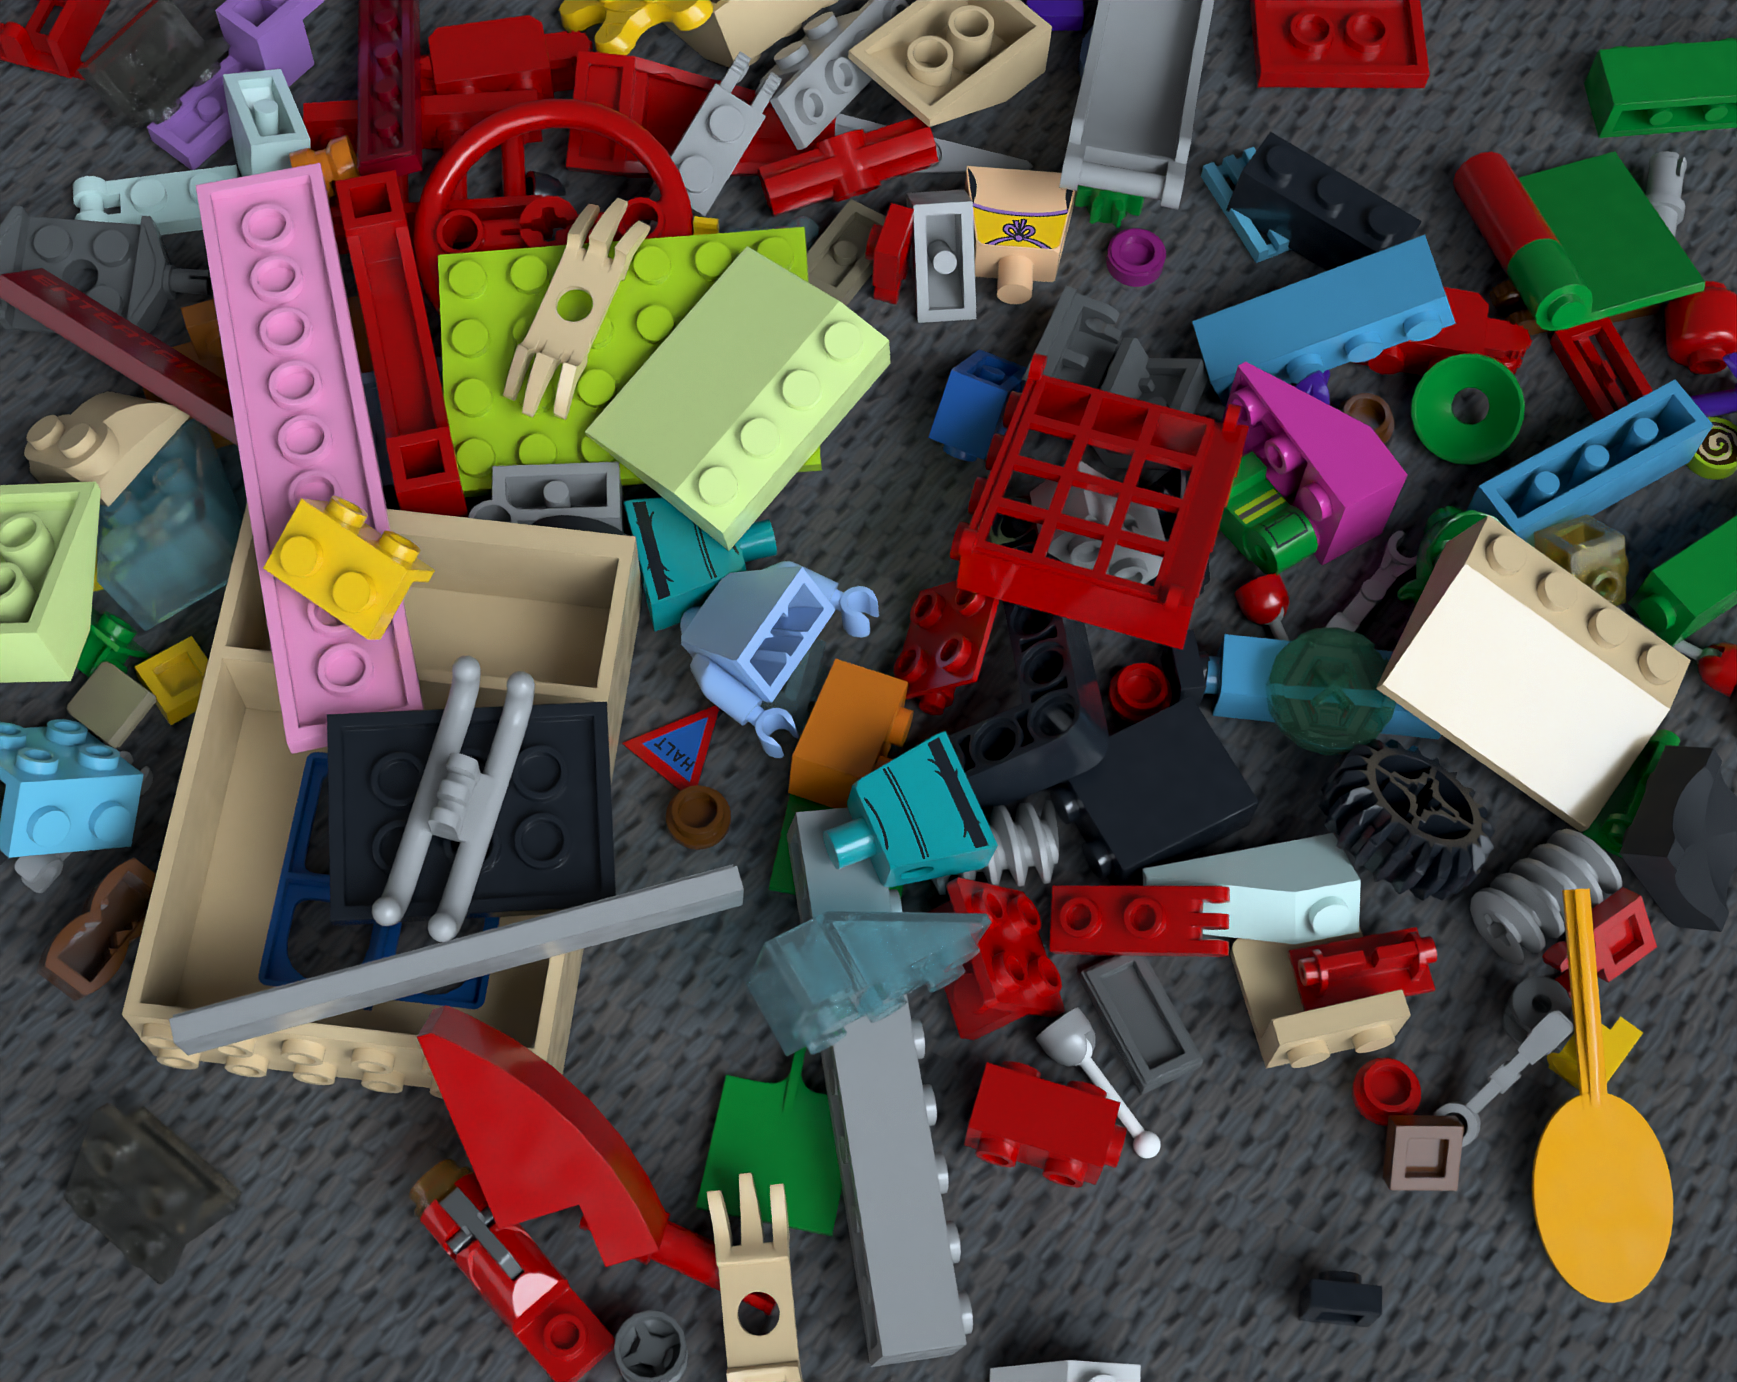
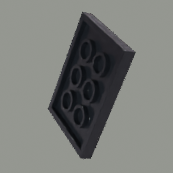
(549, 837)

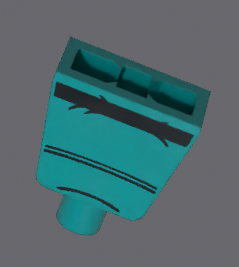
(682, 561)
(914, 819)

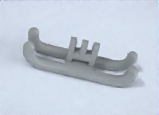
(457, 800)

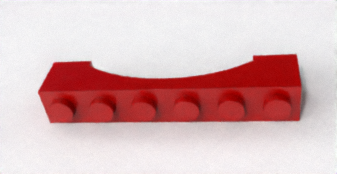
(401, 346)

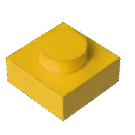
(175, 678)

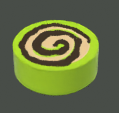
(1718, 452)

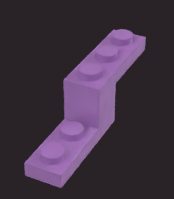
(260, 39)

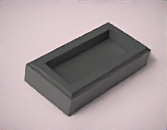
(1141, 1020)

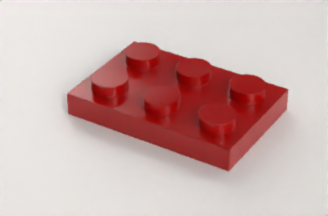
(1339, 43)

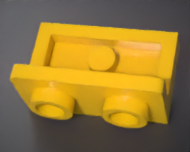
(346, 564)

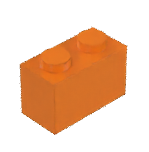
(848, 733)

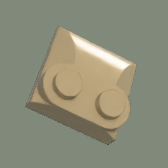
(101, 442)

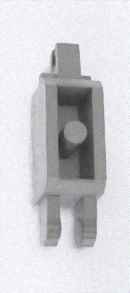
(718, 137)

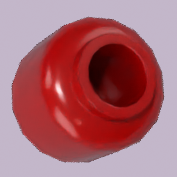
(1702, 328)

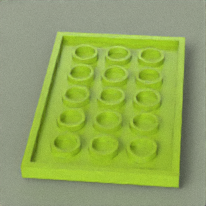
(489, 309)

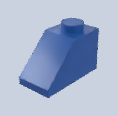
(975, 404)

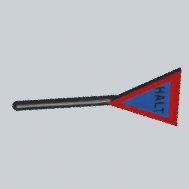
(678, 748)

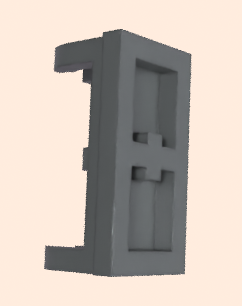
(1076, 343)

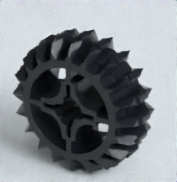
(1406, 819)

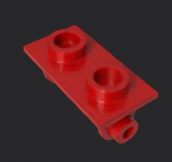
(1363, 968)

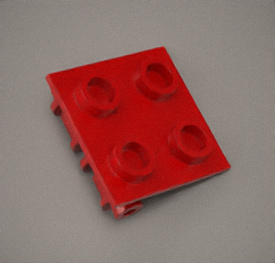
(944, 644)

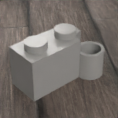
(545, 490)

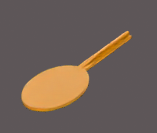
(1598, 1166)

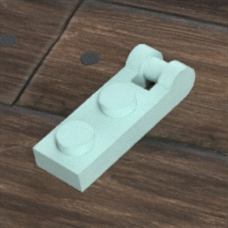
(165, 197)

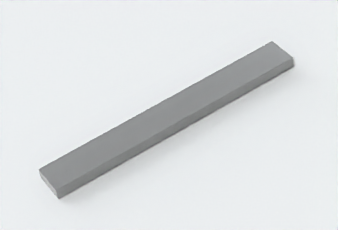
(456, 960)

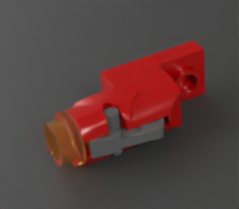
(510, 1274)

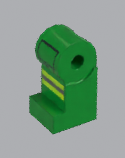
(1264, 523)

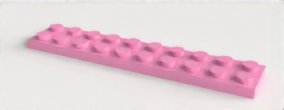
(300, 431)

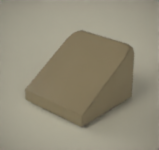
(111, 704)

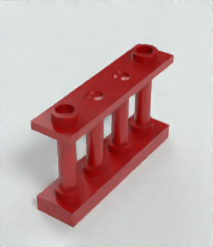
(443, 122)

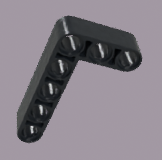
(1061, 716)

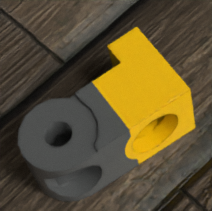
(1542, 995)

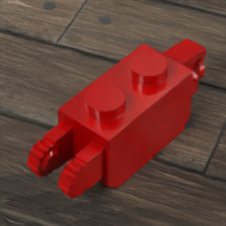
(501, 57)
(1470, 334)

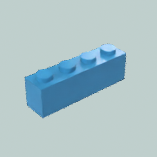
(1329, 318)
(1597, 464)

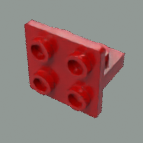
(1012, 968)

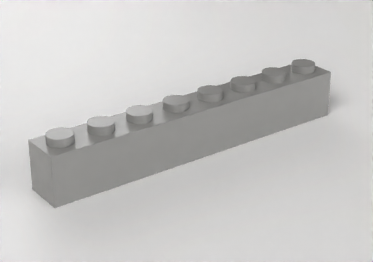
(884, 1138)

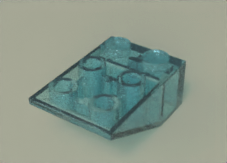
(170, 530)
(854, 967)

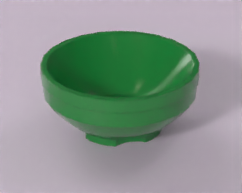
(1463, 441)

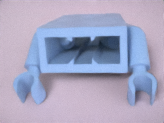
(758, 632)

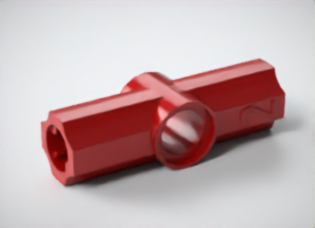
(847, 165)

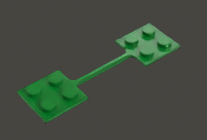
(781, 1127)

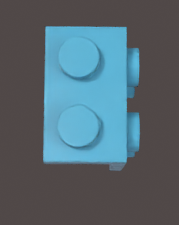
(64, 791)

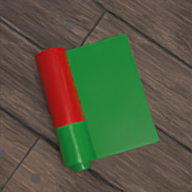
(1575, 238)

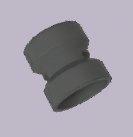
(646, 1340)

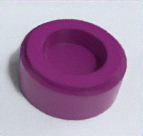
(1135, 257)

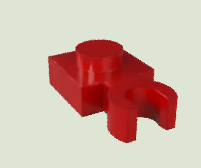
(889, 250)
(1620, 938)

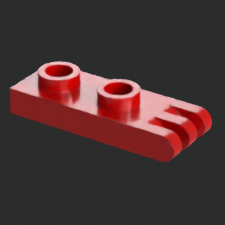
(1137, 920)

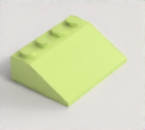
(741, 394)
(46, 578)

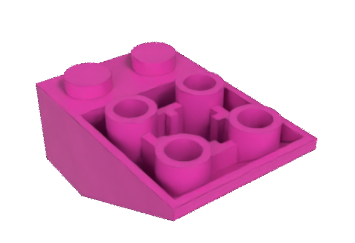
(1318, 460)

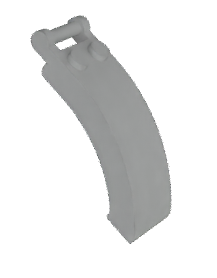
(1138, 98)

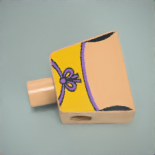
(1018, 227)

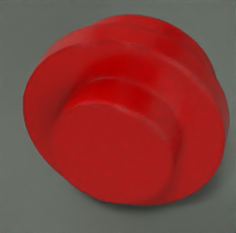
(1139, 692)
(1385, 1089)

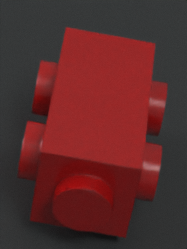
(1044, 1124)

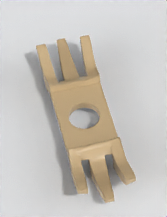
(567, 341)
(751, 1269)

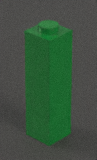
(1691, 586)

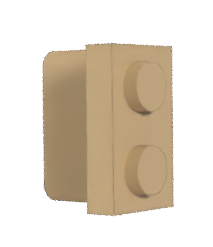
(1308, 1037)

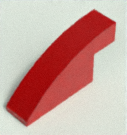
(539, 1138)

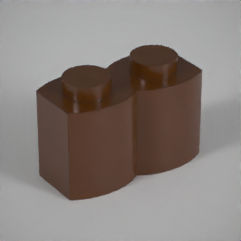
(96, 943)

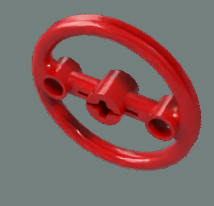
(437, 230)

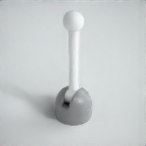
(1071, 1043)

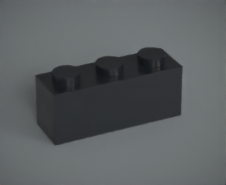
(1316, 206)

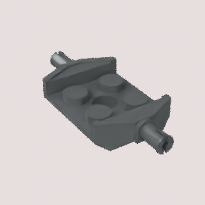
(129, 259)

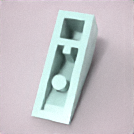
(1276, 890)

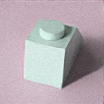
(263, 121)

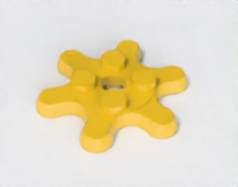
(628, 19)

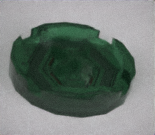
(1327, 691)

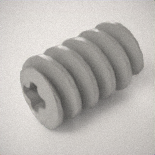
(1020, 845)
(1530, 898)

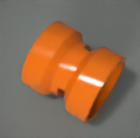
(337, 161)

